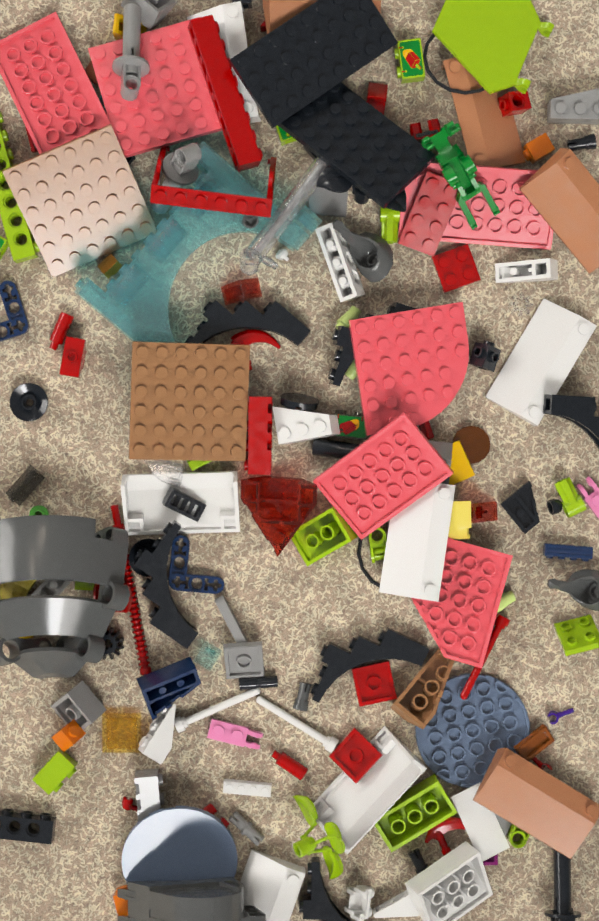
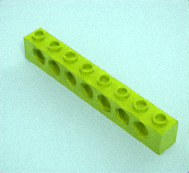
(19, 252)

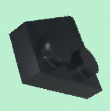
(522, 508)

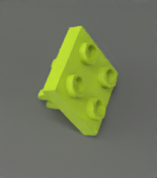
(577, 635)

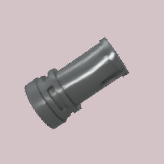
(250, 221)
(301, 702)

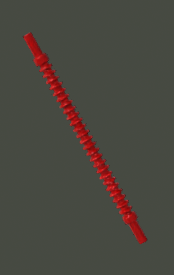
(145, 668)

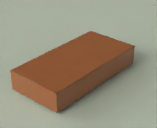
(534, 743)

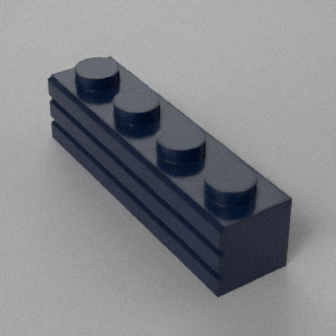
(569, 551)

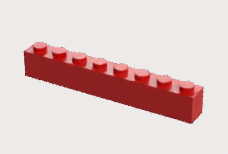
(224, 93)

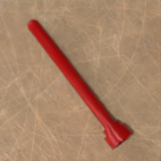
(500, 623)

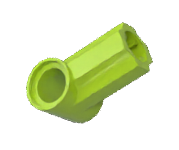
(389, 224)
(571, 501)

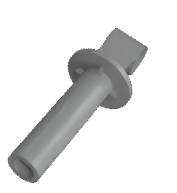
(130, 64)
(180, 169)

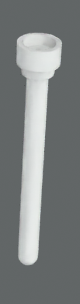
(182, 723)
(328, 742)

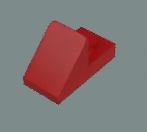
(377, 96)

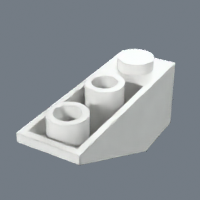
(160, 736)

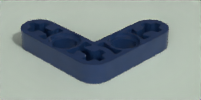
(13, 318)
(183, 572)

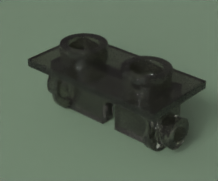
(25, 485)

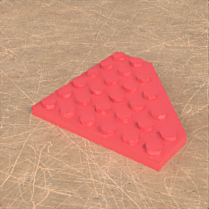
(467, 601)

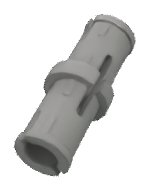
(246, 828)

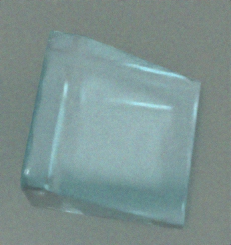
(207, 655)

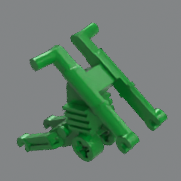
(458, 170)

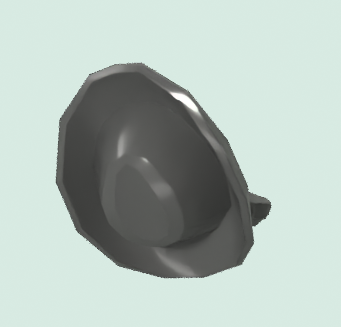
(369, 252)
(581, 586)

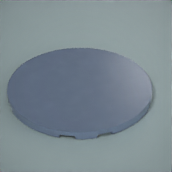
(468, 732)
(179, 846)

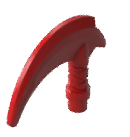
(253, 336)
(439, 830)

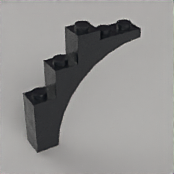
(275, 319)
(345, 355)
(576, 409)
(154, 563)
(339, 660)
(319, 904)

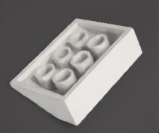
(450, 885)

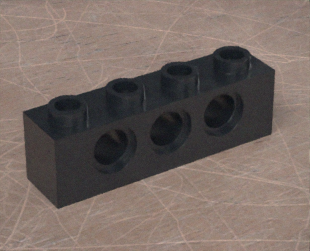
(25, 833)

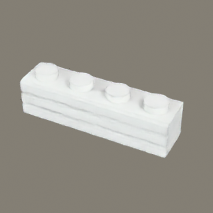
(247, 787)

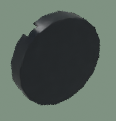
(302, 401)

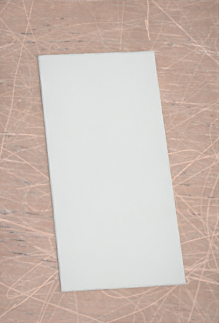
(480, 824)

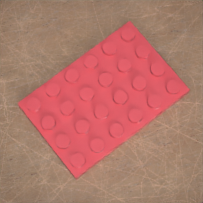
(383, 475)

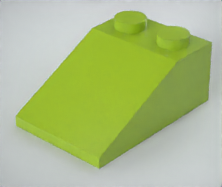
(322, 536)

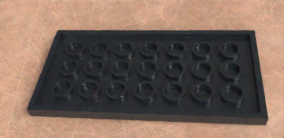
(311, 55)
(359, 143)

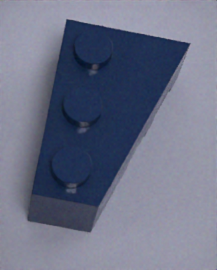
(168, 684)

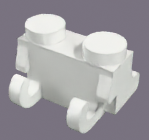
(359, 902)

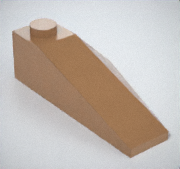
(422, 696)

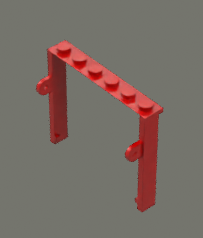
(211, 200)

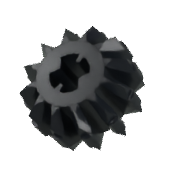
(113, 649)

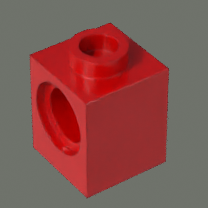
(514, 103)

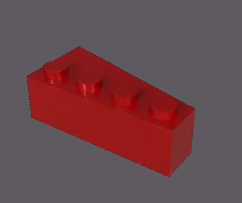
(259, 436)

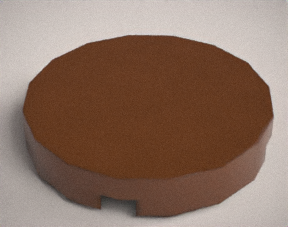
(474, 441)

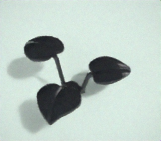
(334, 182)

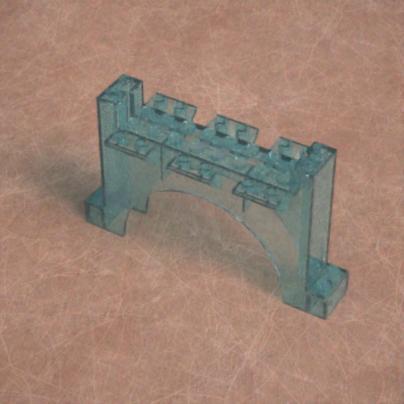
(141, 293)

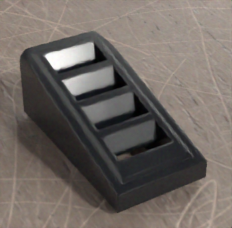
(170, 494)

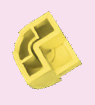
(460, 520)

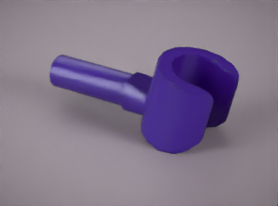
(560, 714)

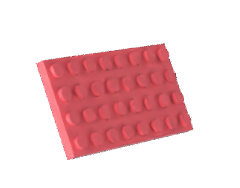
(50, 84)
(514, 226)

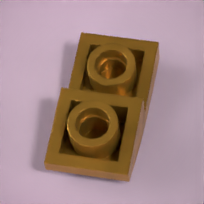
(109, 266)

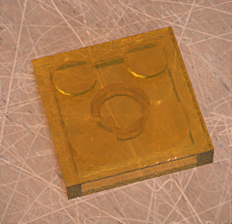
(121, 732)

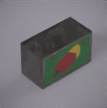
(351, 425)

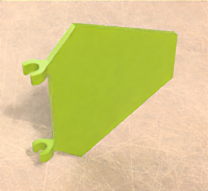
(491, 38)

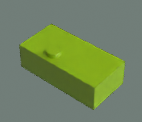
(415, 813)

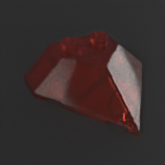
(278, 505)

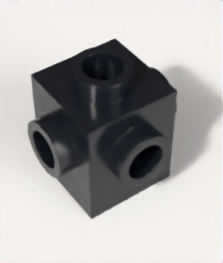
(484, 356)

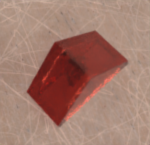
(241, 291)
(483, 511)

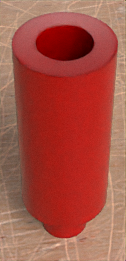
(60, 330)
(289, 764)

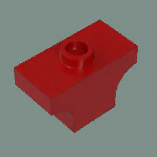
(73, 357)

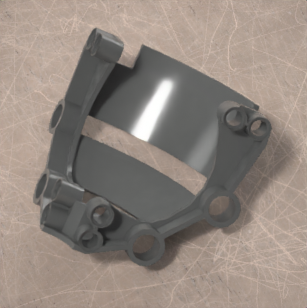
(59, 550)

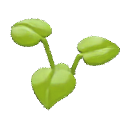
(308, 844)

